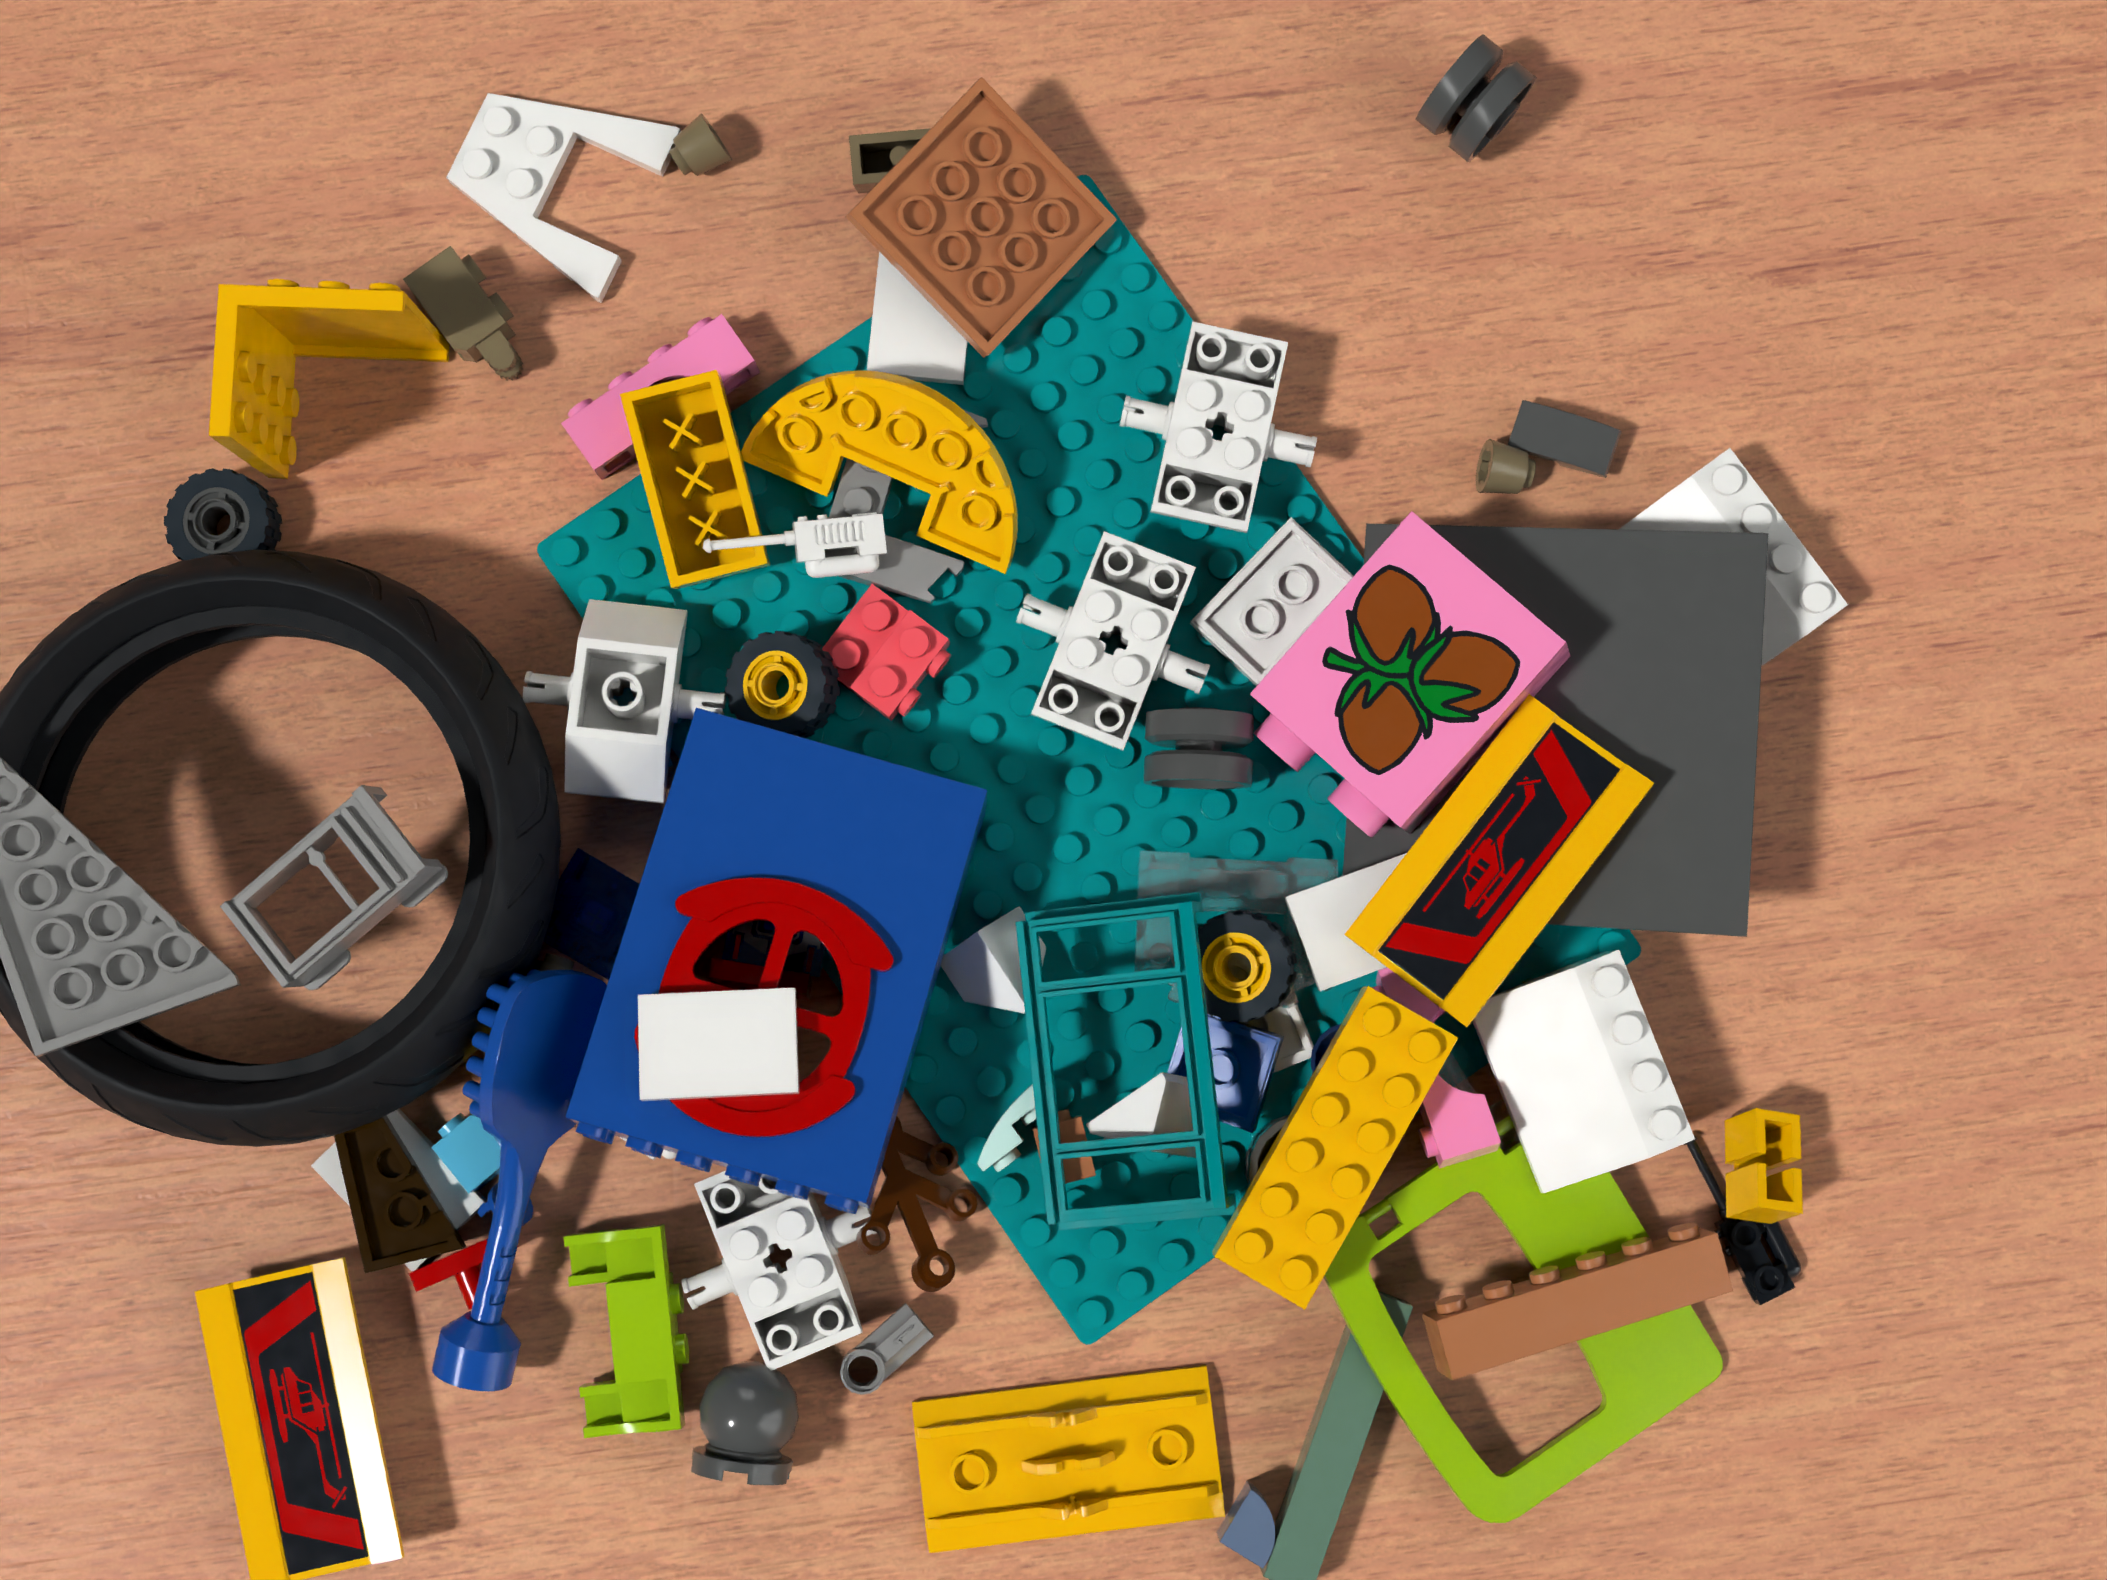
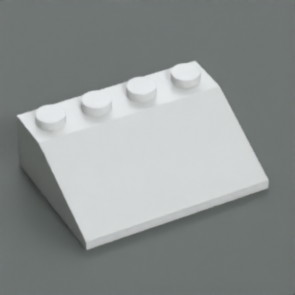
(1729, 500)
(1581, 1072)

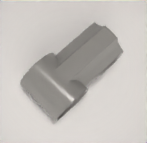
(889, 1348)

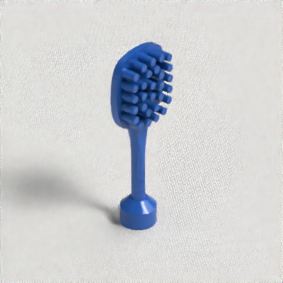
(523, 1103)

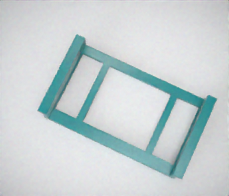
(1198, 1059)

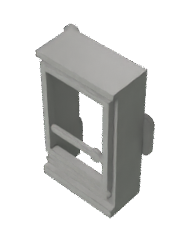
(382, 852)

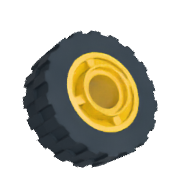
(810, 677)
(1270, 962)

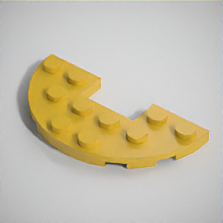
(905, 435)

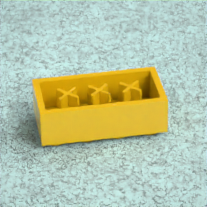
(694, 477)

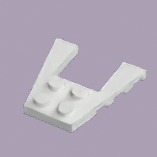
(517, 157)

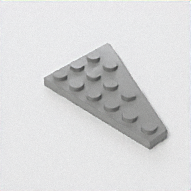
(82, 934)

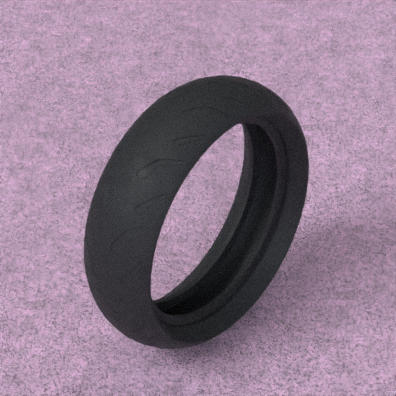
(512, 875)

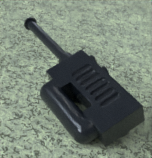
(1742, 1242)

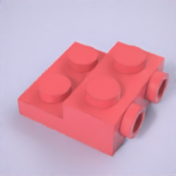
(886, 653)

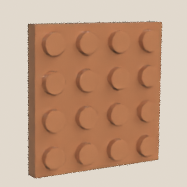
(981, 217)

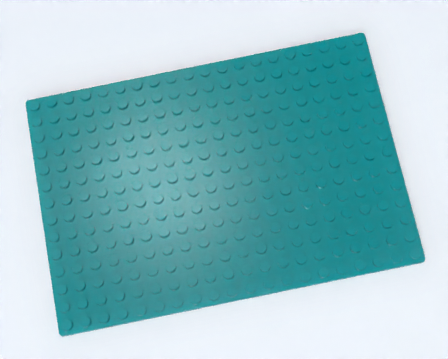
(1059, 805)

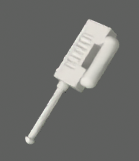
(815, 536)

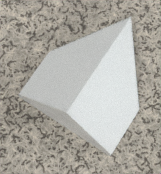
(988, 965)
(1152, 1109)

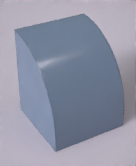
(1249, 1526)

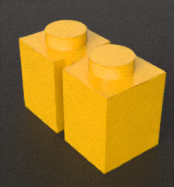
(1759, 1143)

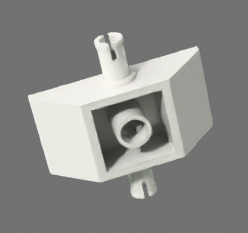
(1229, 383)
(1123, 594)
(612, 746)
(791, 1307)

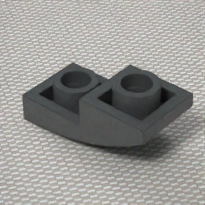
(1565, 438)

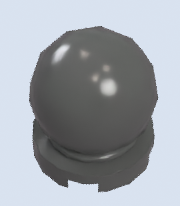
(747, 1420)

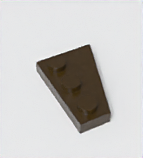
(391, 1200)

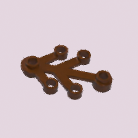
(903, 1189)

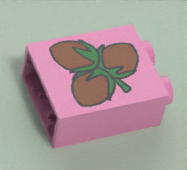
(1406, 678)

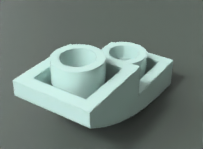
(1002, 1143)

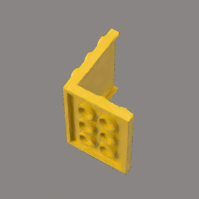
(271, 325)

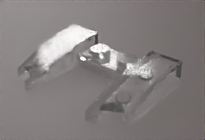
(1224, 887)

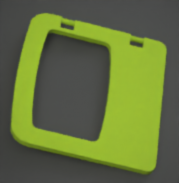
(1638, 1367)

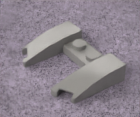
(905, 566)

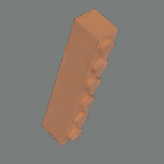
(1576, 1301)

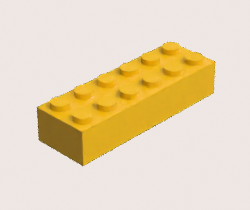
(1334, 1146)

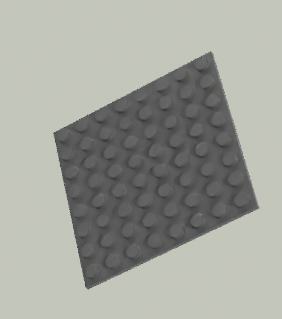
(1661, 679)

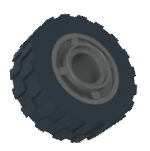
(209, 497)

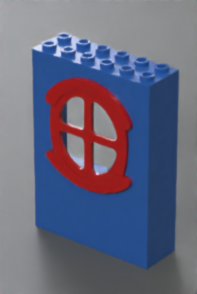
(815, 846)

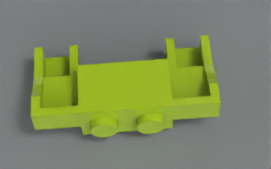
(642, 1330)

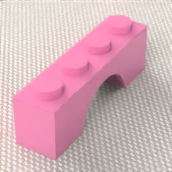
(601, 425)
(1454, 1120)

